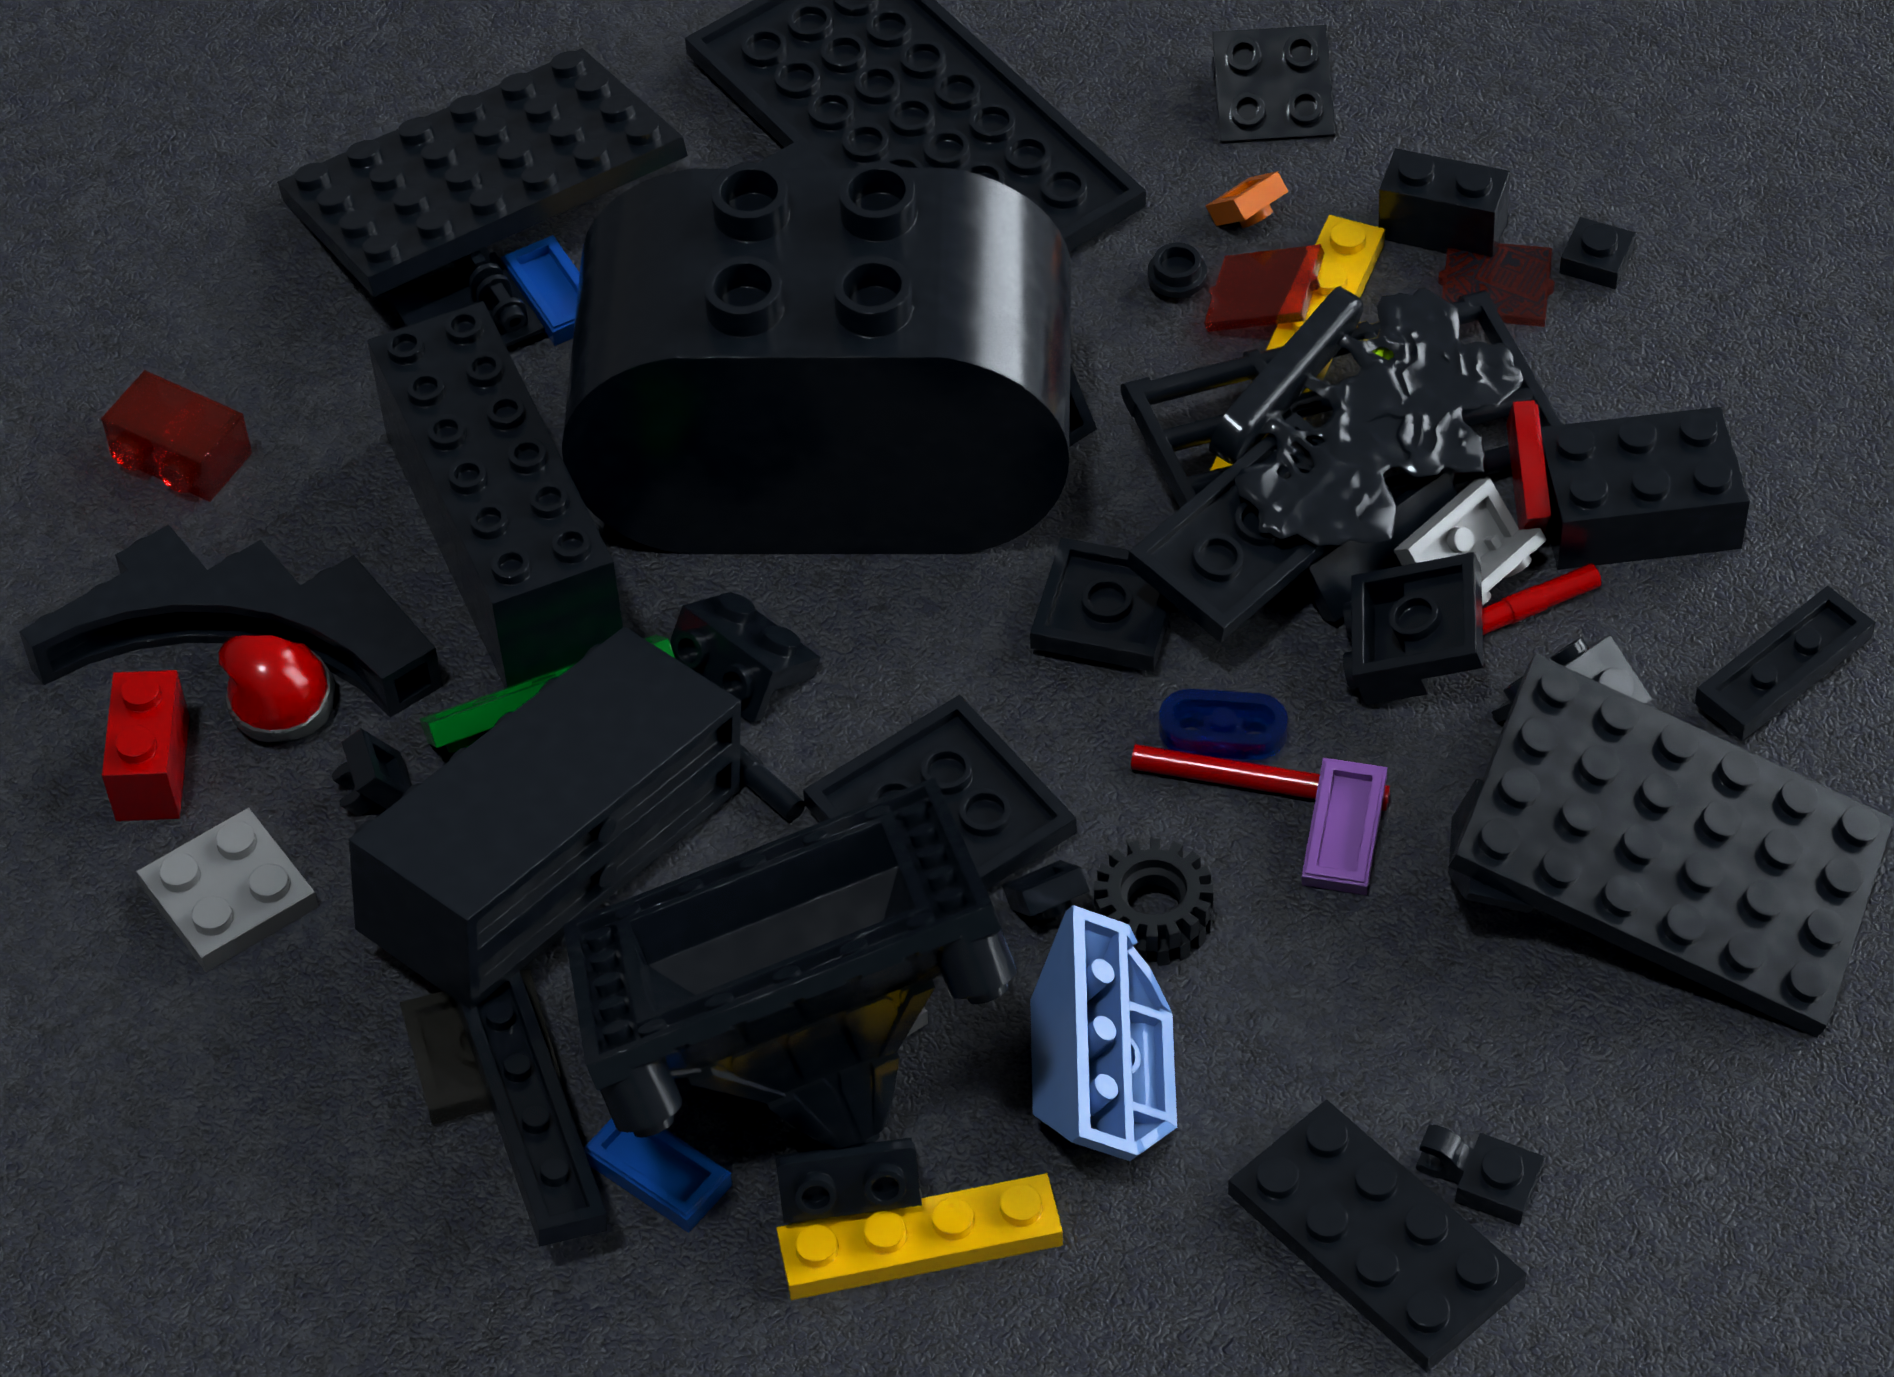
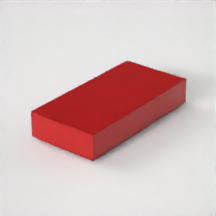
(1528, 466)

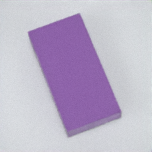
(1344, 826)

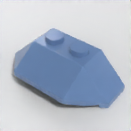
(1102, 1040)

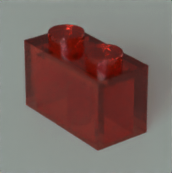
(176, 436)

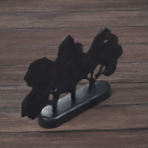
(1381, 419)

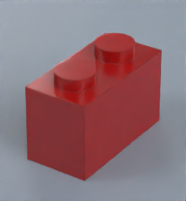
(146, 745)

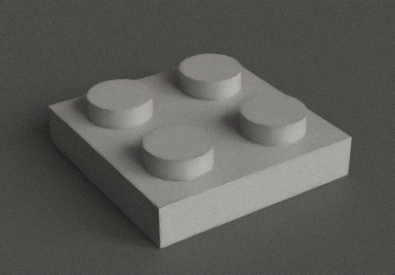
(227, 889)

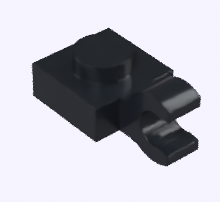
(1490, 1177)

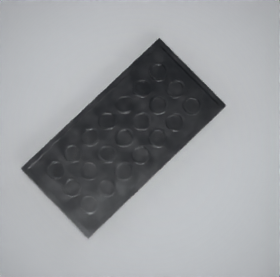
(914, 93)

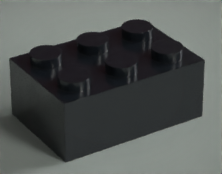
(1643, 488)

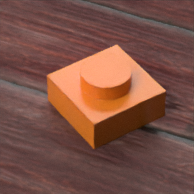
(1248, 201)

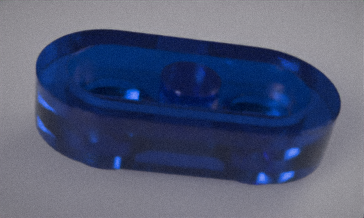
(1223, 723)

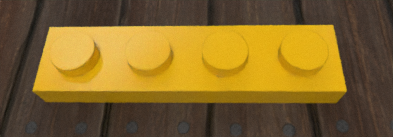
(922, 1239)

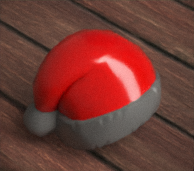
(276, 687)

